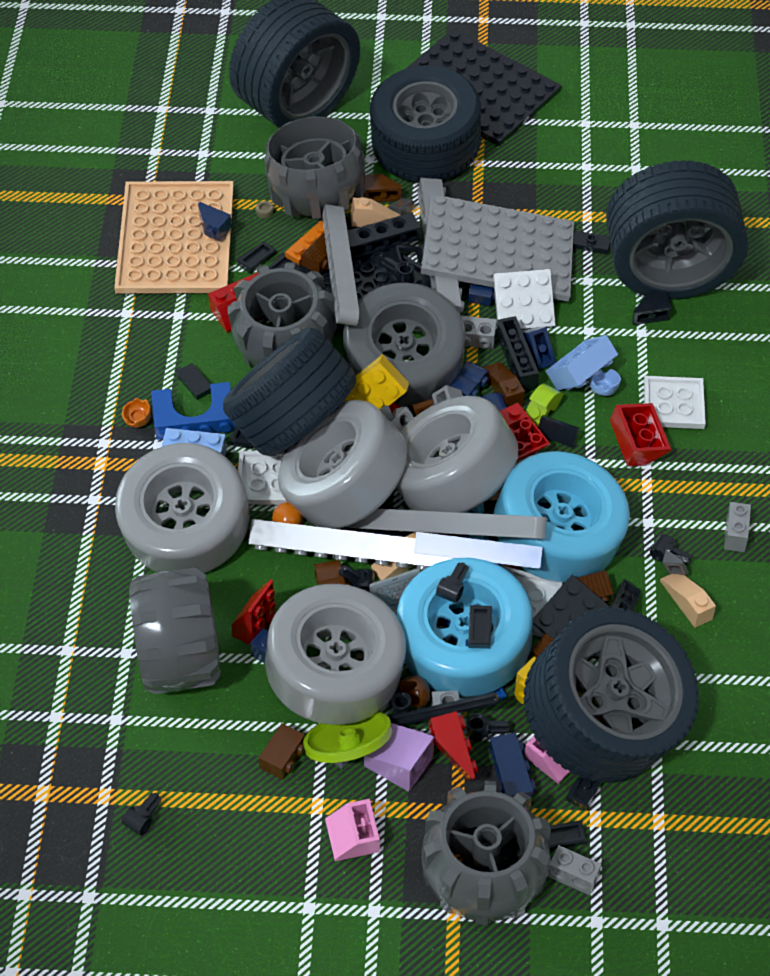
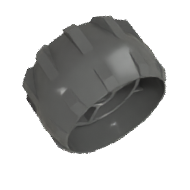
(314, 165)
(288, 301)
(174, 630)
(485, 893)

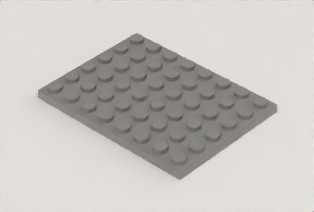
(478, 240)

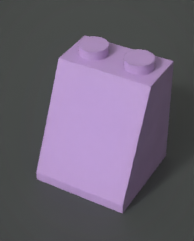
(402, 757)

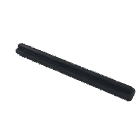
(445, 708)

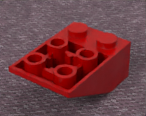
(526, 432)
(256, 614)
(451, 742)

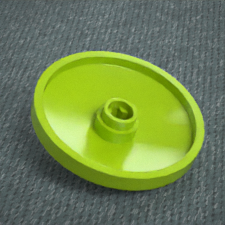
(347, 741)

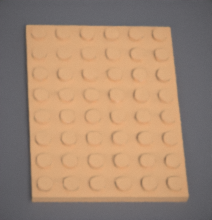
(164, 239)

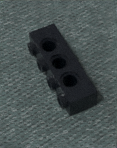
(383, 235)
(517, 352)

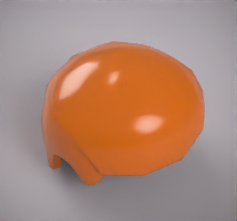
(137, 413)
(287, 514)

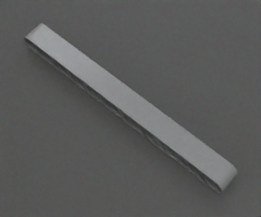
(340, 266)
(455, 523)

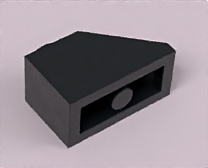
(653, 308)

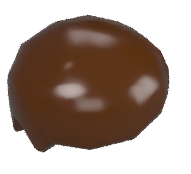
(417, 689)

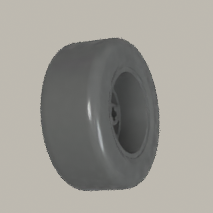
(413, 309)

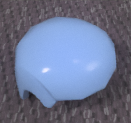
(605, 383)

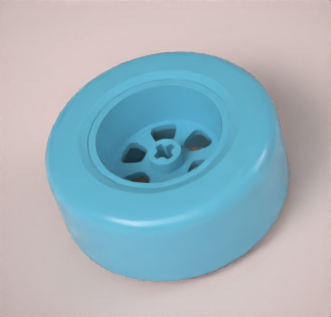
(570, 486)
(457, 666)

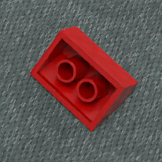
(221, 299)
(639, 433)

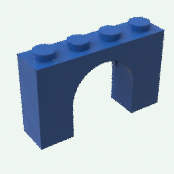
(212, 421)

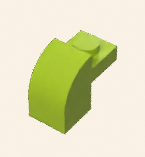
(542, 401)

